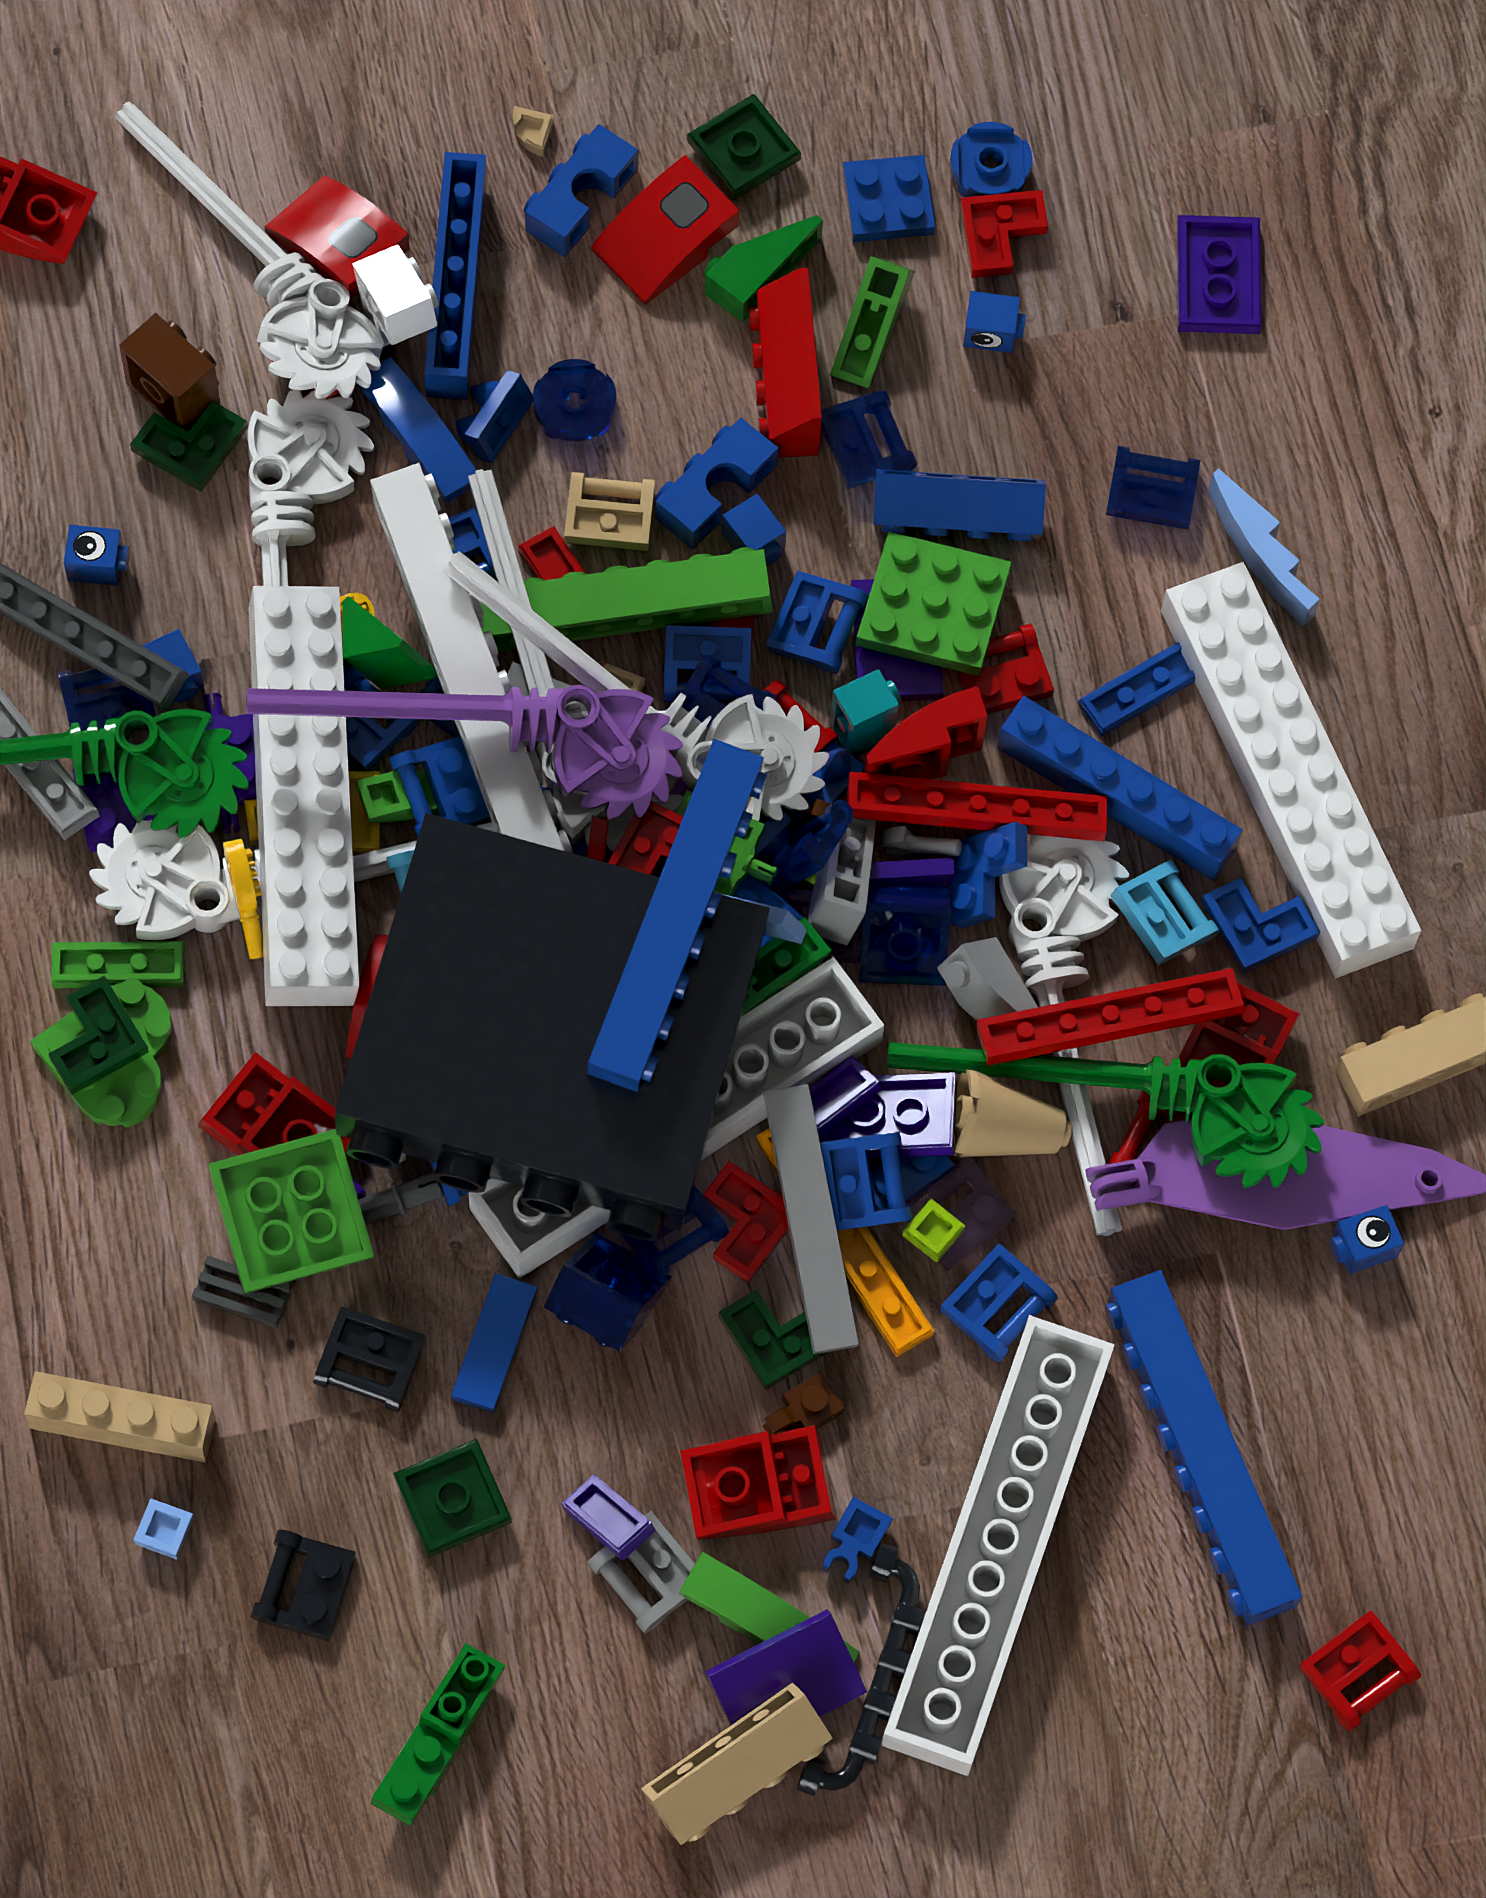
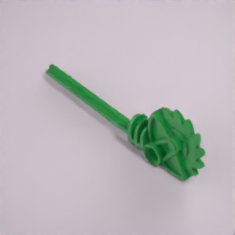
(176, 774)
(1249, 1125)

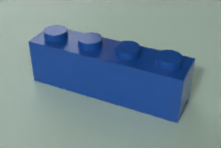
(959, 503)

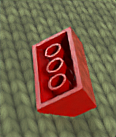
(787, 365)

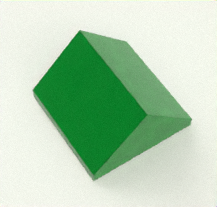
(379, 651)

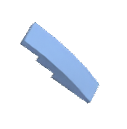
(1254, 536)

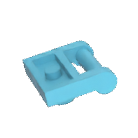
(1155, 916)

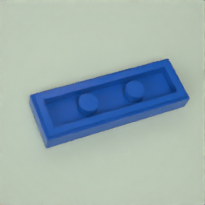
(1137, 690)
(494, 1343)

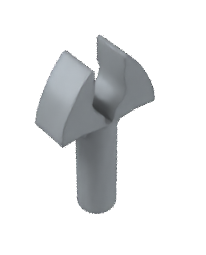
(906, 846)

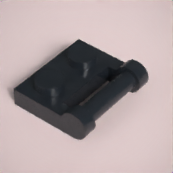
(374, 1345)
(318, 1589)

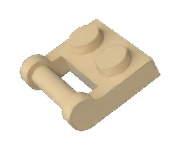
(609, 522)

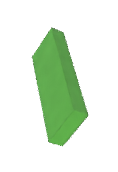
(150, 962)

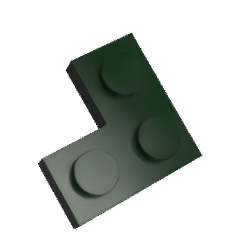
(191, 454)
(108, 1038)
(768, 1348)

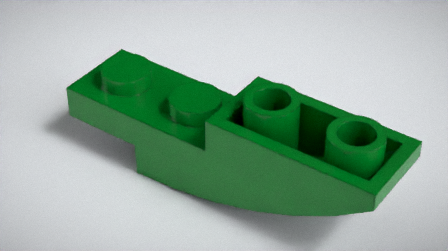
(438, 1735)

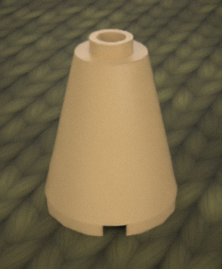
(1004, 1121)

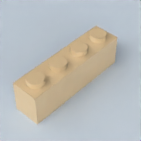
(1415, 1056)
(120, 1416)
(737, 1764)

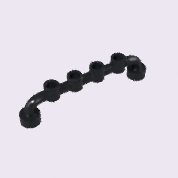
(878, 1701)

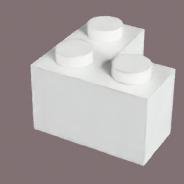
(395, 295)

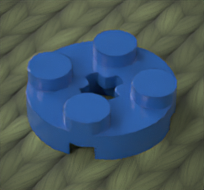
(994, 140)

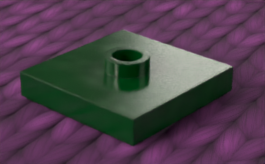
(743, 146)
(452, 1498)

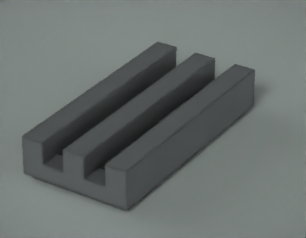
(207, 1279)

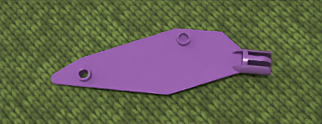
(1340, 1182)

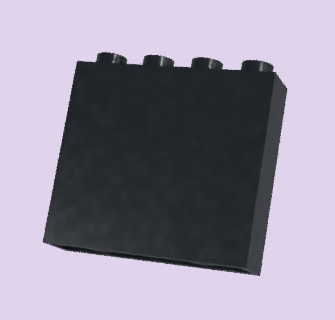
(491, 1023)

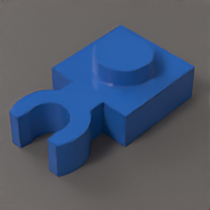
(858, 1534)

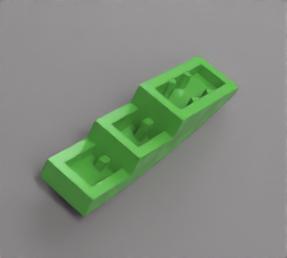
(741, 1602)

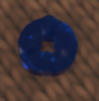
(578, 423)

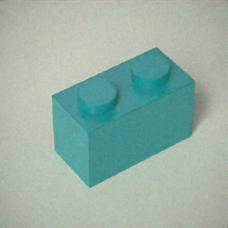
(864, 712)

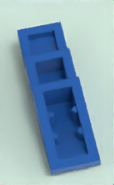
(419, 429)

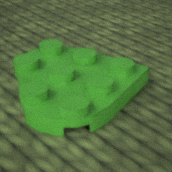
(133, 1090)

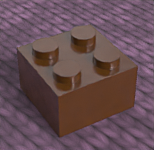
(169, 371)

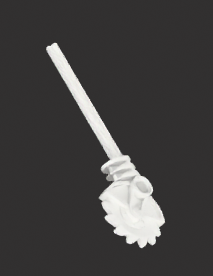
(311, 326)
(309, 451)
(535, 667)
(768, 733)
(163, 878)
(1069, 896)

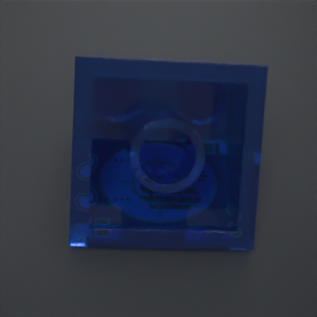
(904, 934)
(605, 1292)

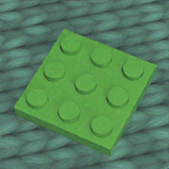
(933, 603)
(290, 1211)

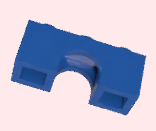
(598, 163)
(736, 456)

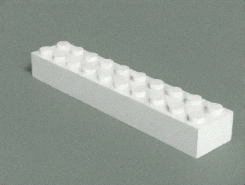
(463, 654)
(1290, 769)
(303, 803)
(777, 1046)
(997, 1546)

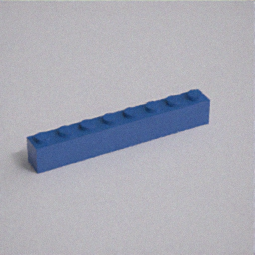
(676, 915)
(1203, 1449)

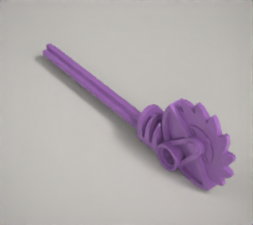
(610, 754)

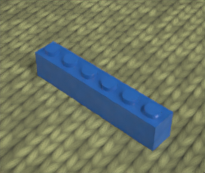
(456, 275)
(1133, 794)

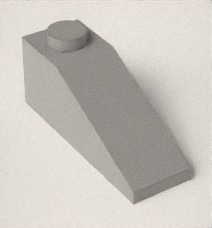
(843, 884)
(985, 980)

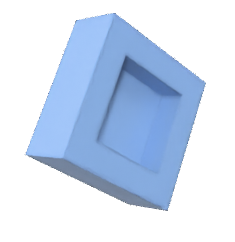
(163, 1528)

